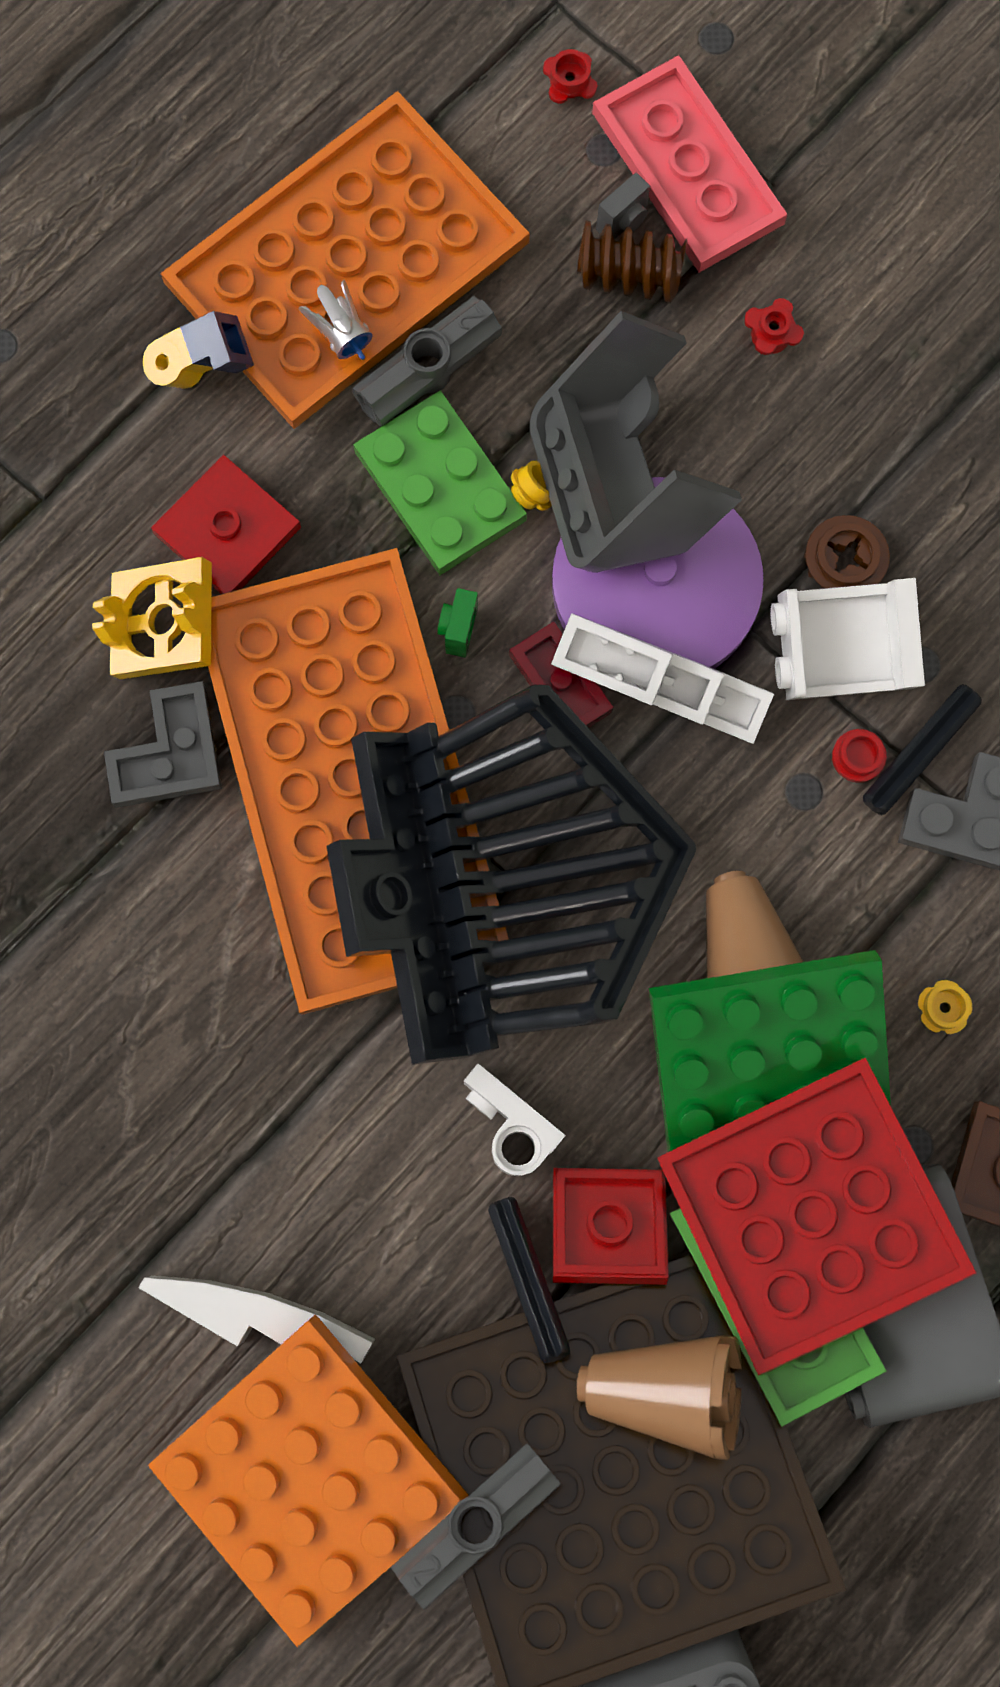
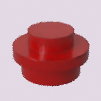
(859, 755)

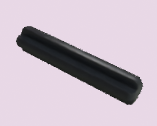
(922, 749)
(529, 1280)

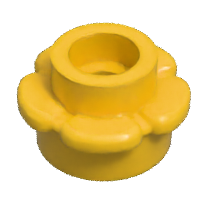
(530, 488)
(959, 1007)

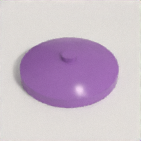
(682, 603)

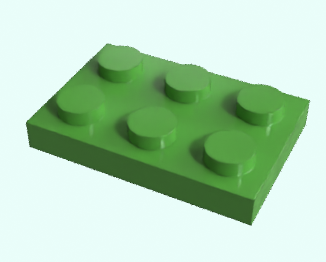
(440, 482)

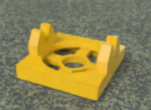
(194, 618)

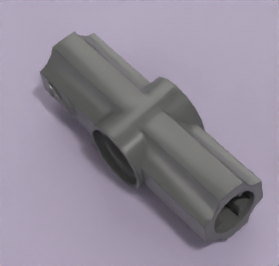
(451, 341)
(445, 1553)

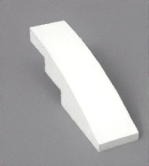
(662, 678)
(236, 1310)

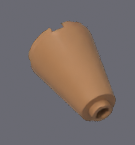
(744, 928)
(670, 1392)

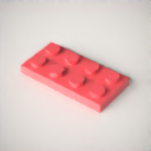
(691, 162)

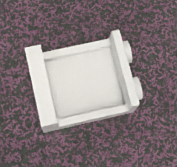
(848, 640)

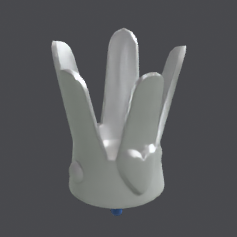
(349, 333)

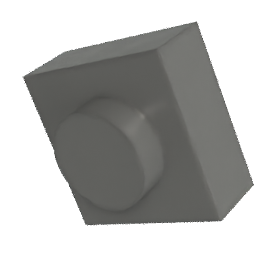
(625, 206)

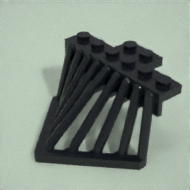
(412, 896)

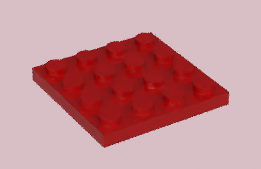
(815, 1217)

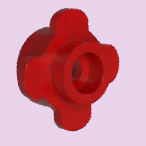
(574, 64)
(773, 341)

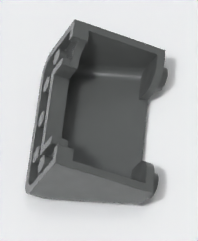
(938, 1349)

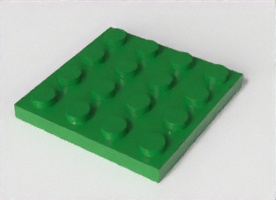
(762, 1035)

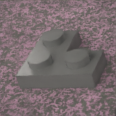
(179, 761)
(956, 827)

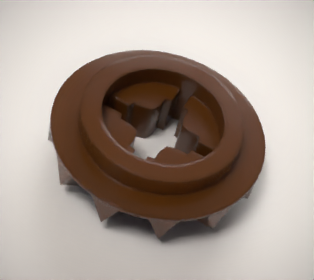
(838, 534)

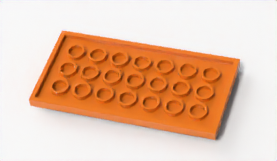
(294, 680)

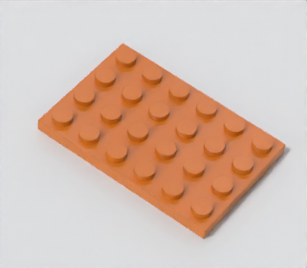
(372, 208)

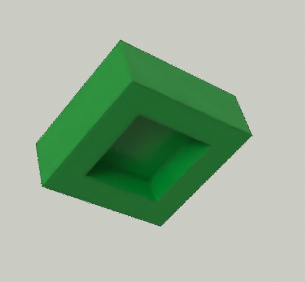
(458, 622)

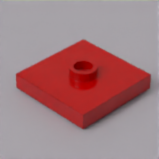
(228, 524)
(609, 1226)

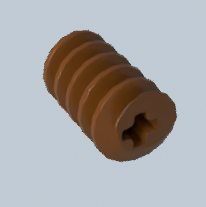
(630, 262)

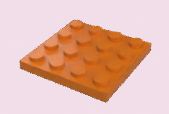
(307, 1480)

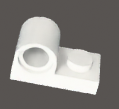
(492, 1097)

